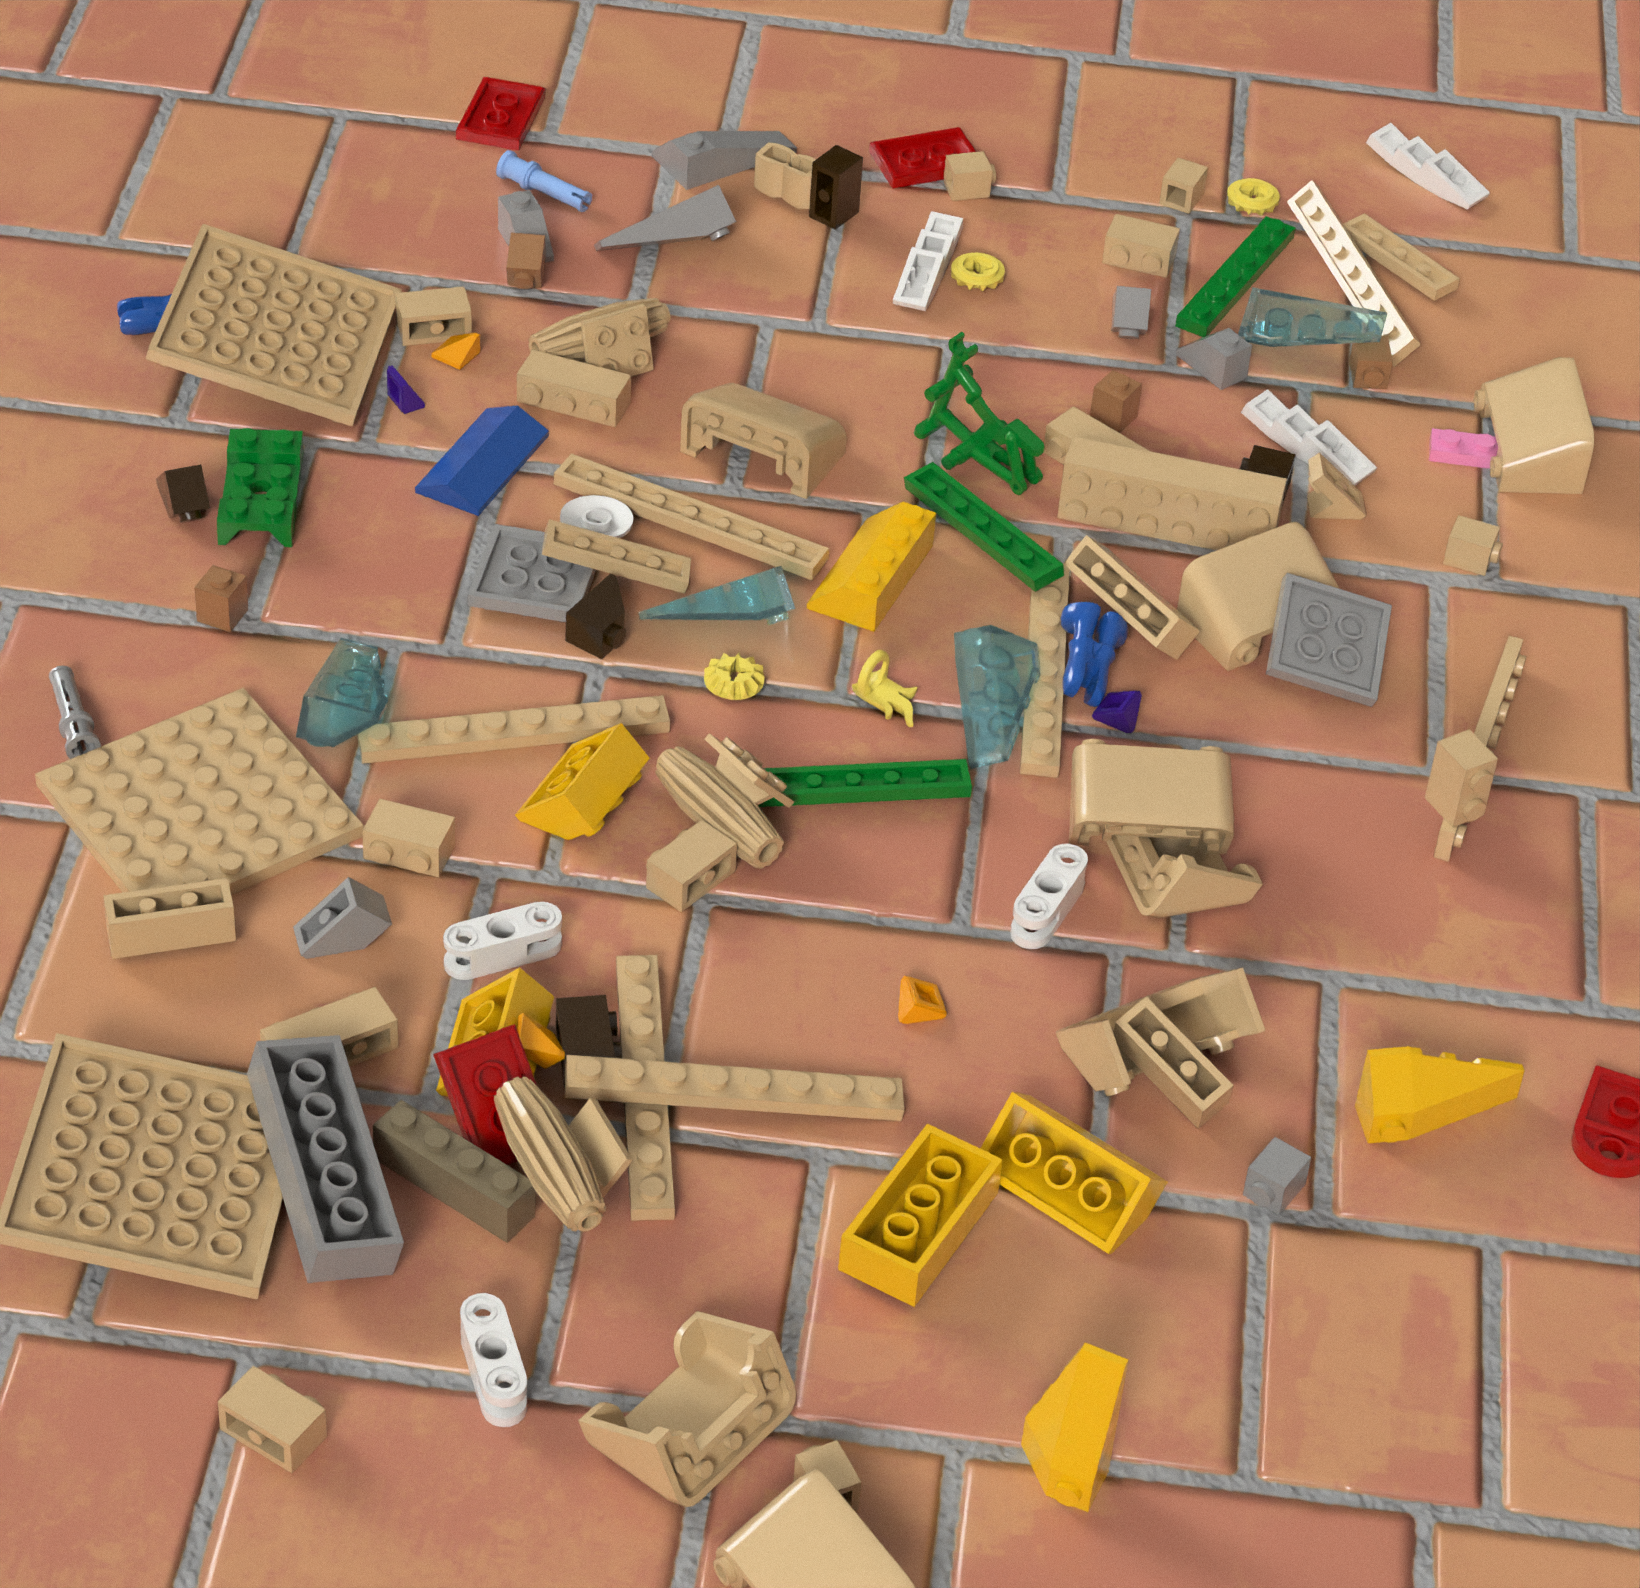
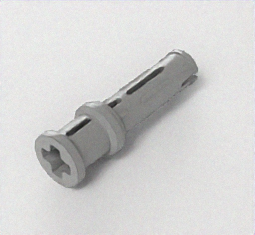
(64, 685)

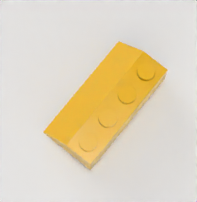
(876, 566)
(1071, 1173)

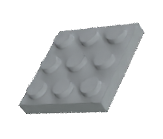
(522, 580)
(1329, 639)

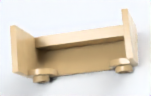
(1204, 1009)

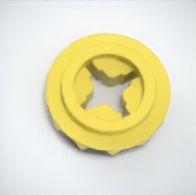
(1241, 194)
(990, 271)
(745, 685)

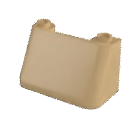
(1539, 428)
(798, 439)
(1237, 590)
(1151, 794)
(1179, 878)
(704, 1414)
(807, 1541)

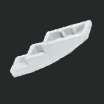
(1432, 171)
(928, 261)
(1305, 438)

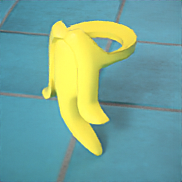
(883, 692)

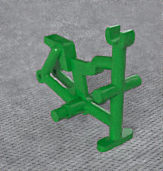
(981, 444)

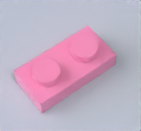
(1462, 448)

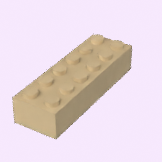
(1166, 495)

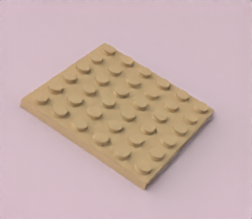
(274, 325)
(200, 800)
(145, 1169)

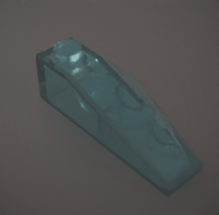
(1295, 320)
(745, 599)
(994, 688)
(343, 696)

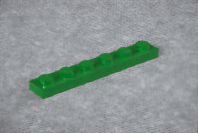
(1235, 277)
(984, 526)
(873, 782)

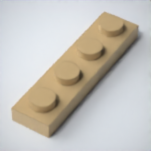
(1401, 257)
(616, 556)

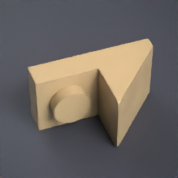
(1333, 493)

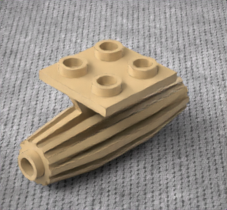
(607, 336)
(727, 796)
(565, 1163)

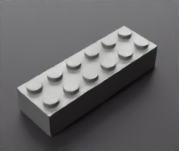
(324, 1159)

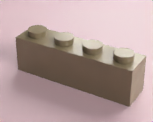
(454, 1170)

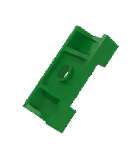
(261, 463)

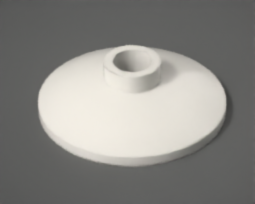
(598, 514)

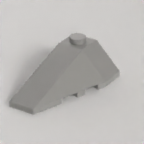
(714, 154)
(687, 221)

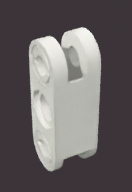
(1048, 896)
(502, 940)
(493, 1360)

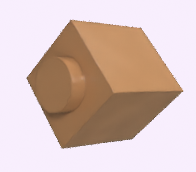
(526, 260)
(1371, 364)
(1116, 400)
(221, 598)

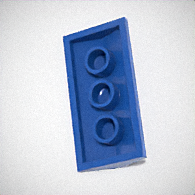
(484, 459)

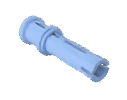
(531, 177)

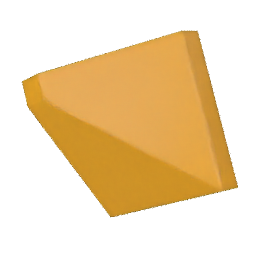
(458, 350)
(919, 1001)
(539, 1042)

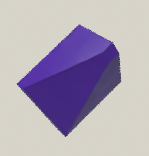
(402, 393)
(1119, 710)

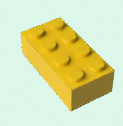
(920, 1215)

